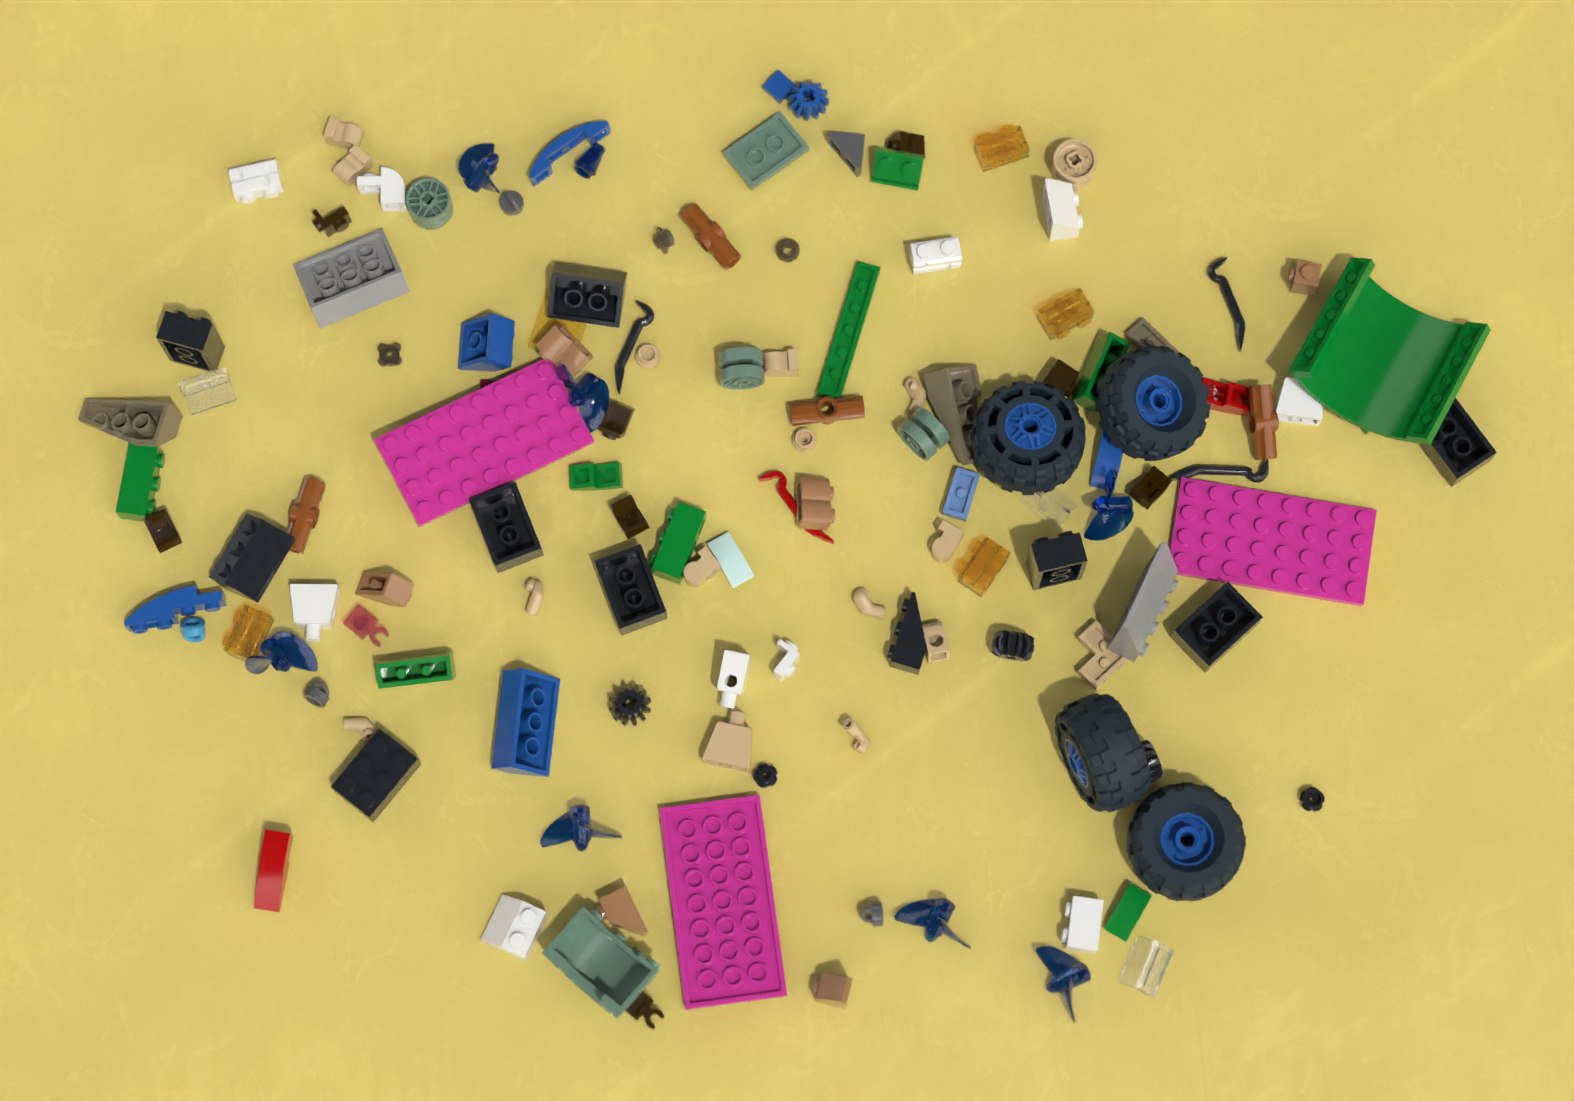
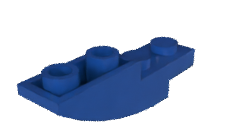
(164, 610)

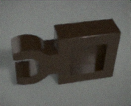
(641, 1007)

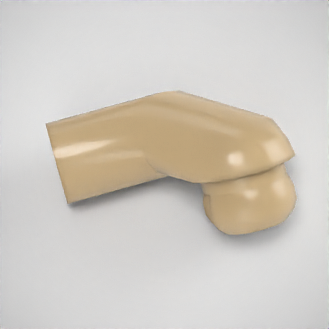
(917, 393)
(536, 598)
(865, 605)
(858, 734)

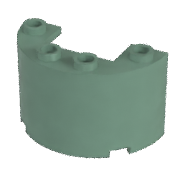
(601, 962)

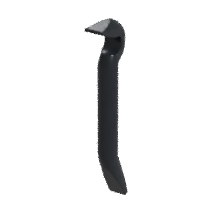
(1230, 299)
(631, 341)
(1224, 470)

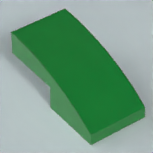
(596, 477)
(1128, 912)

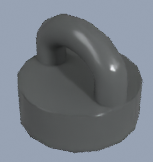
(511, 202)
(316, 696)
(877, 913)

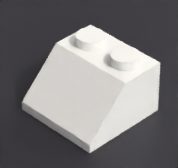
(1060, 210)
(514, 927)

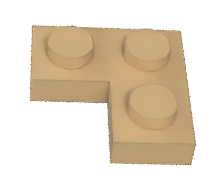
(1104, 661)

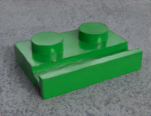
(897, 168)

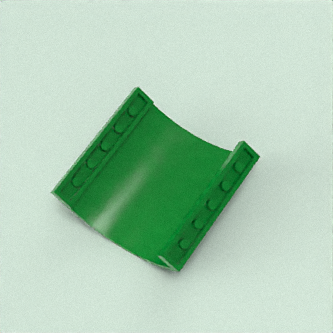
(1385, 360)

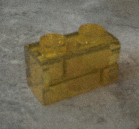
(1001, 147)
(1065, 314)
(983, 566)
(248, 633)

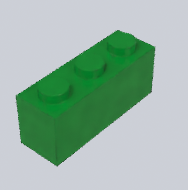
(1105, 351)
(140, 482)
(677, 542)
(415, 669)

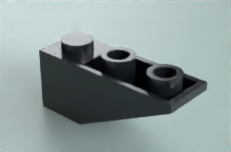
(911, 643)

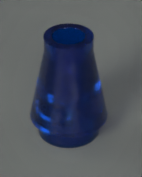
(589, 162)

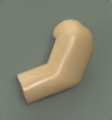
(361, 725)

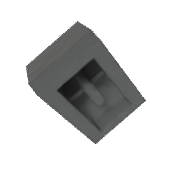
(849, 148)

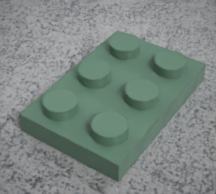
(766, 151)

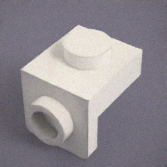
(787, 664)

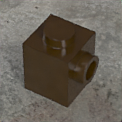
(1062, 377)

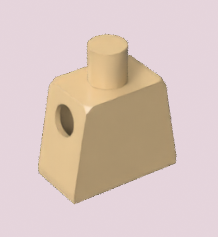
(730, 744)

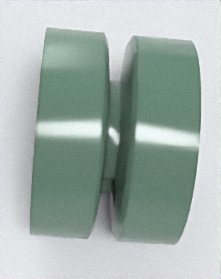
(429, 203)
(741, 368)
(923, 433)

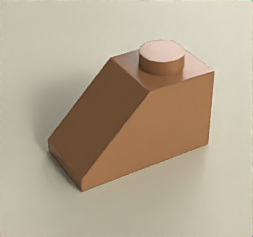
(385, 588)
(622, 912)
(832, 990)

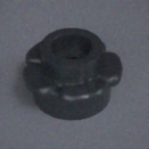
(765, 782)
(1318, 796)

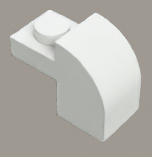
(390, 187)

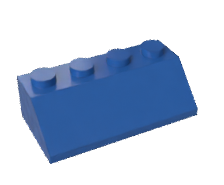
(525, 723)

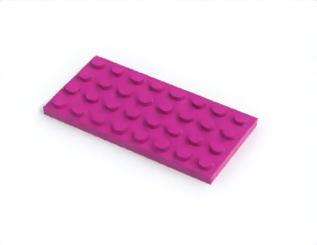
(483, 441)
(1272, 541)
(723, 902)

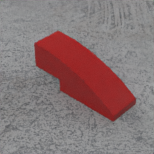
(1228, 397)
(272, 870)

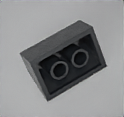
(587, 294)
(252, 558)

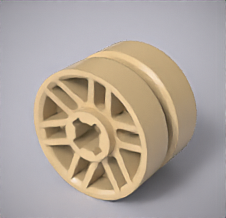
(1083, 159)

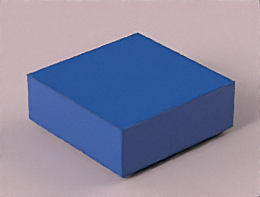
(778, 86)

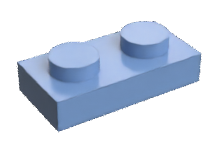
(961, 494)

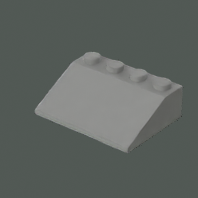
(351, 278)
(1145, 604)

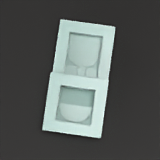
(731, 559)

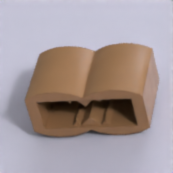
(563, 348)
(814, 503)

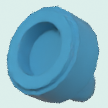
(193, 629)

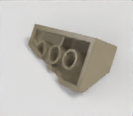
(954, 399)
(133, 420)

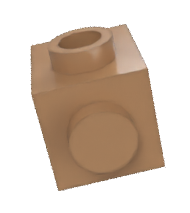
(1304, 277)

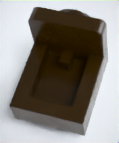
(907, 142)
(335, 222)
(616, 420)
(1150, 487)
(629, 517)
(162, 530)

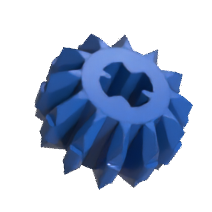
(808, 108)

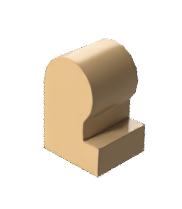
(342, 134)
(353, 165)
(781, 363)
(946, 545)
(701, 571)
(936, 642)

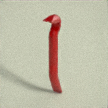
(790, 501)

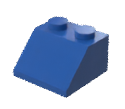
(486, 343)

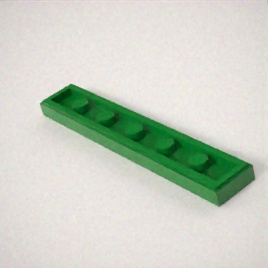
(848, 330)

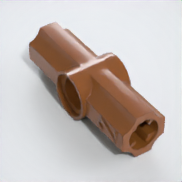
(710, 236)
(810, 412)
(1262, 422)
(305, 513)

